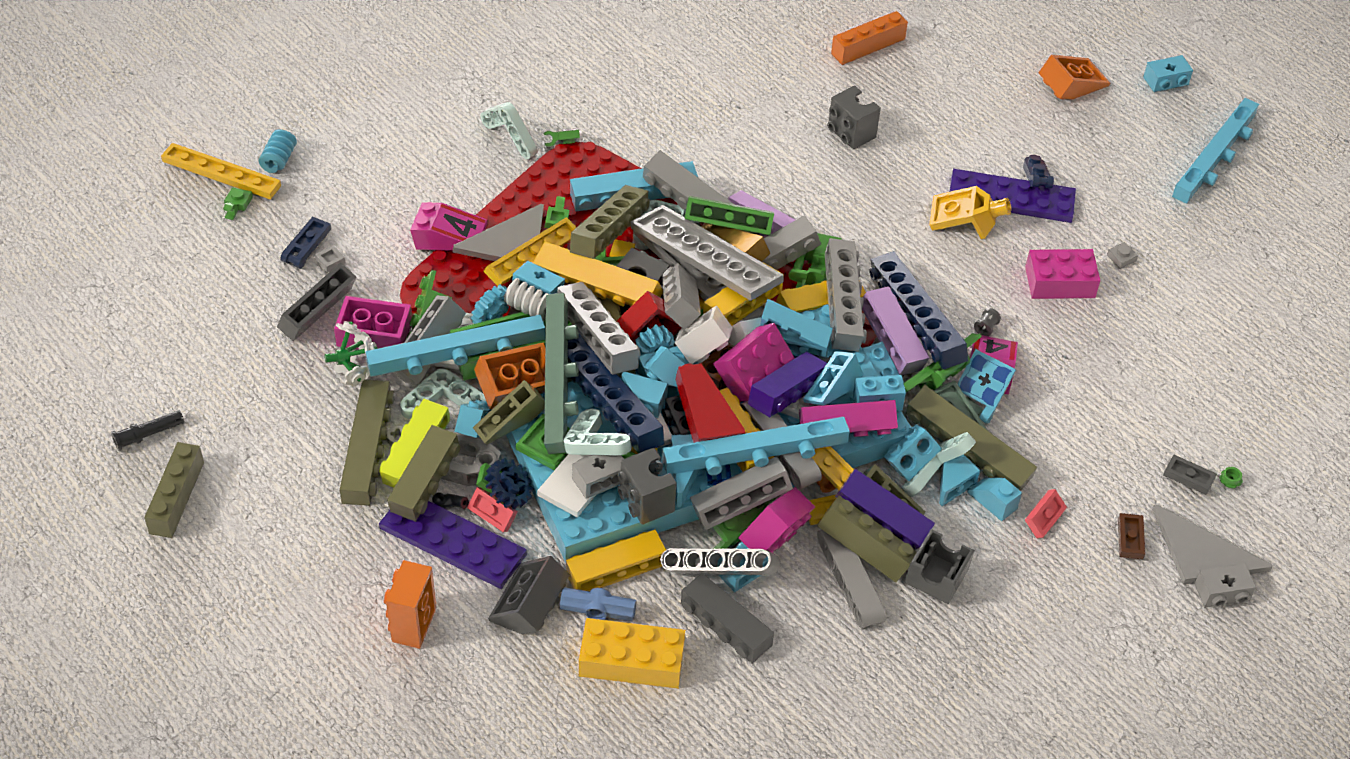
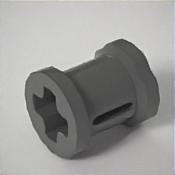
(986, 321)

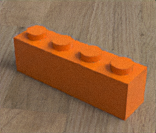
(869, 37)

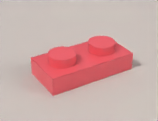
(489, 510)
(1045, 513)

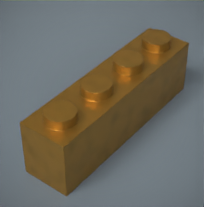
(745, 241)

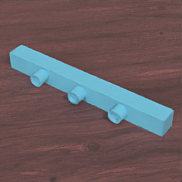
(1216, 150)
(455, 346)
(755, 446)

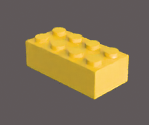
(631, 653)

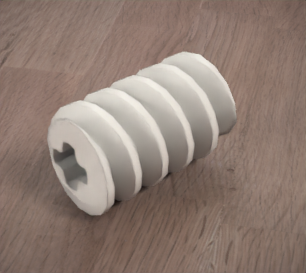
(525, 299)

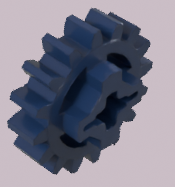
(509, 483)

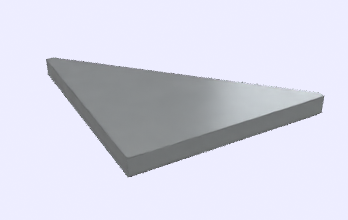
(504, 236)
(1199, 549)

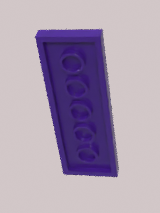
(1038, 202)
(458, 543)

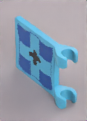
(986, 382)

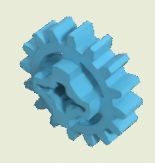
(490, 305)

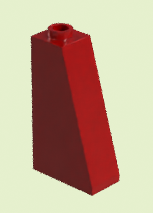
(705, 406)

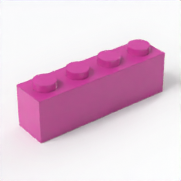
(860, 417)

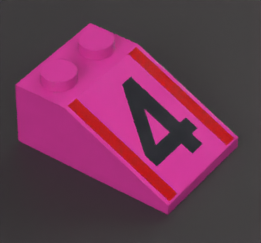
(443, 226)
(999, 349)

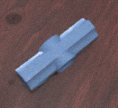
(598, 604)

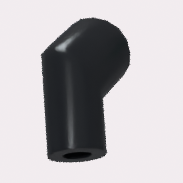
(450, 500)

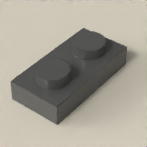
(1190, 474)

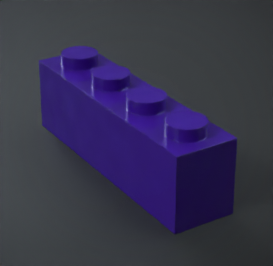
(785, 384)
(886, 509)

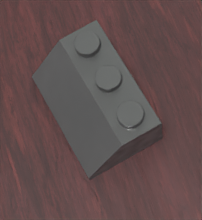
(530, 595)

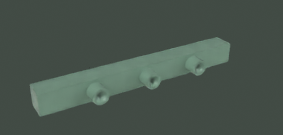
(557, 373)

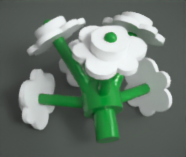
(345, 359)

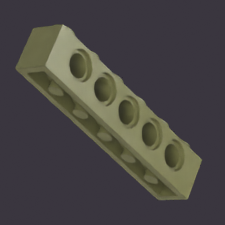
(609, 221)

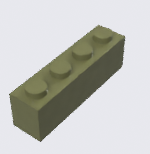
(424, 473)
(174, 490)
(867, 538)

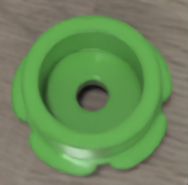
(1231, 477)

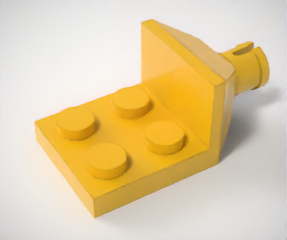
(965, 207)

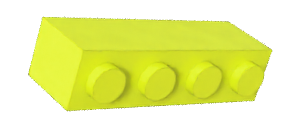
(412, 434)

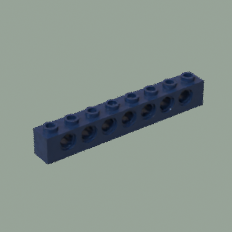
(923, 314)
(614, 398)

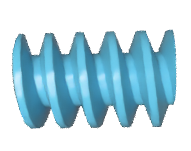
(277, 151)

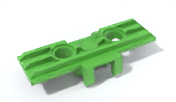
(816, 257)
(934, 376)

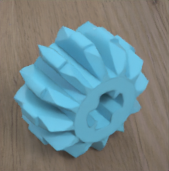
(654, 338)

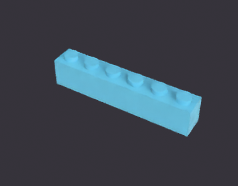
(595, 190)

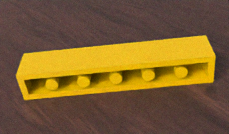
(600, 277)

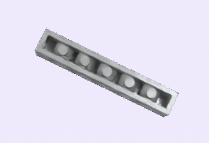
(844, 295)
(600, 329)

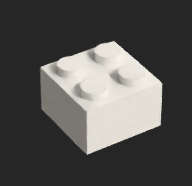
(704, 335)

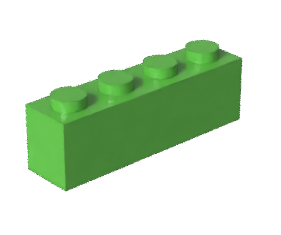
(729, 215)

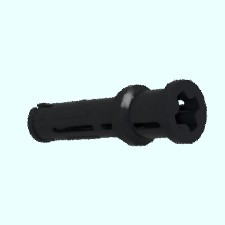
(136, 432)

